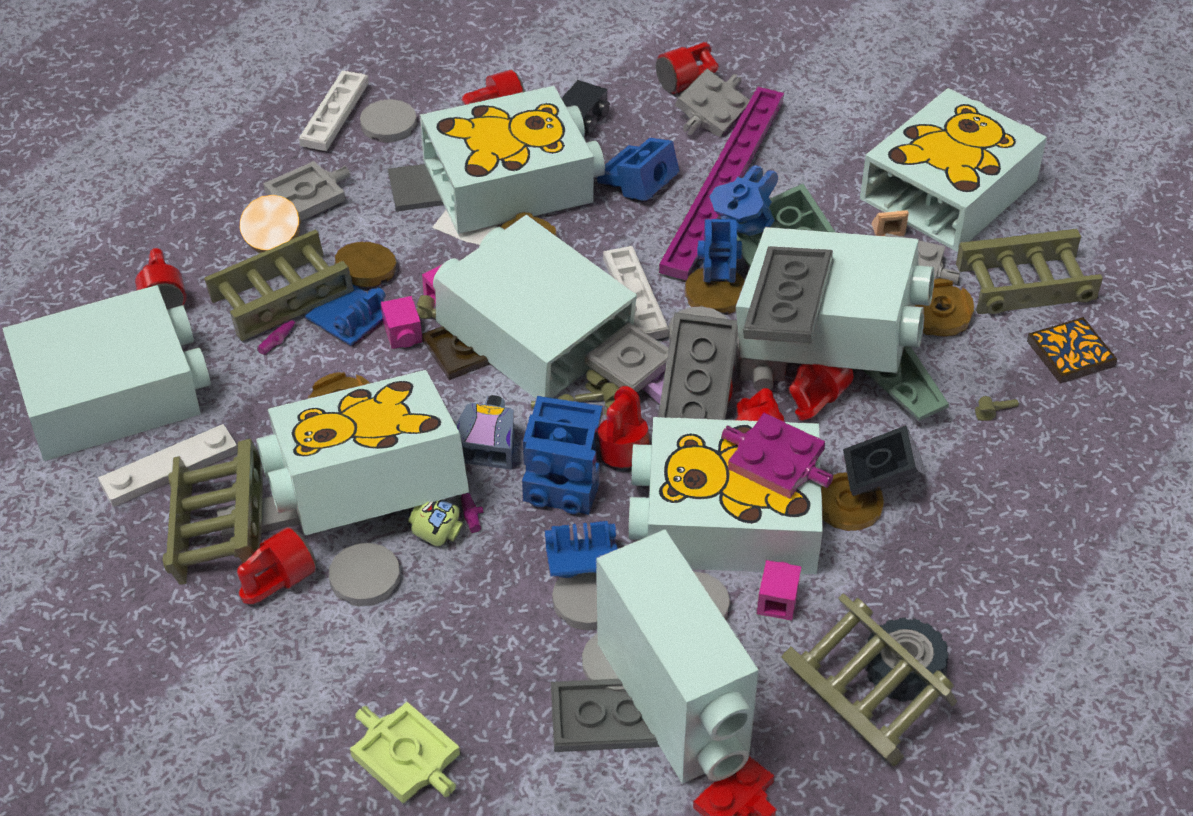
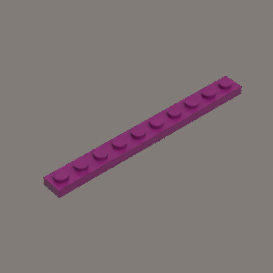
(732, 163)

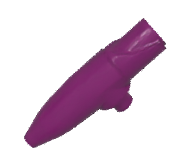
(275, 338)
(471, 512)

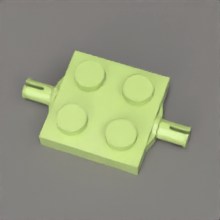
(405, 752)

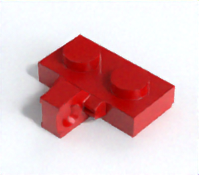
(738, 794)

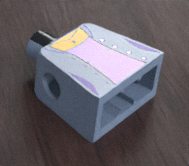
(487, 433)

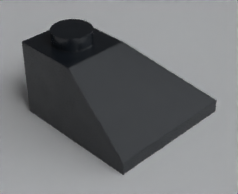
(883, 462)

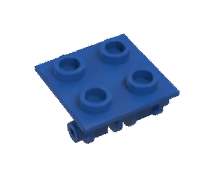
(350, 314)
(578, 556)

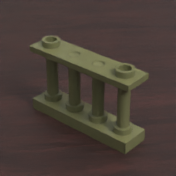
(1027, 249)
(286, 302)
(245, 518)
(859, 713)

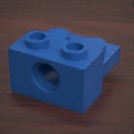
(642, 169)
(564, 423)
(560, 476)

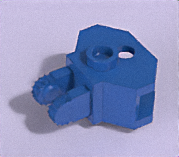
(747, 200)
(719, 250)

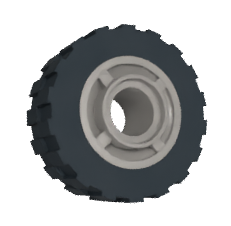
(922, 643)

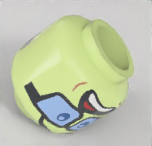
(436, 522)

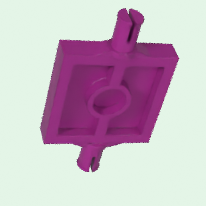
(777, 455)

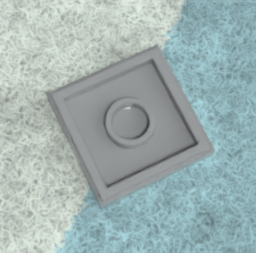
(629, 358)

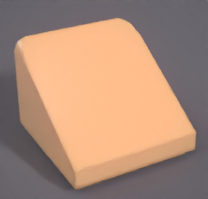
(890, 223)

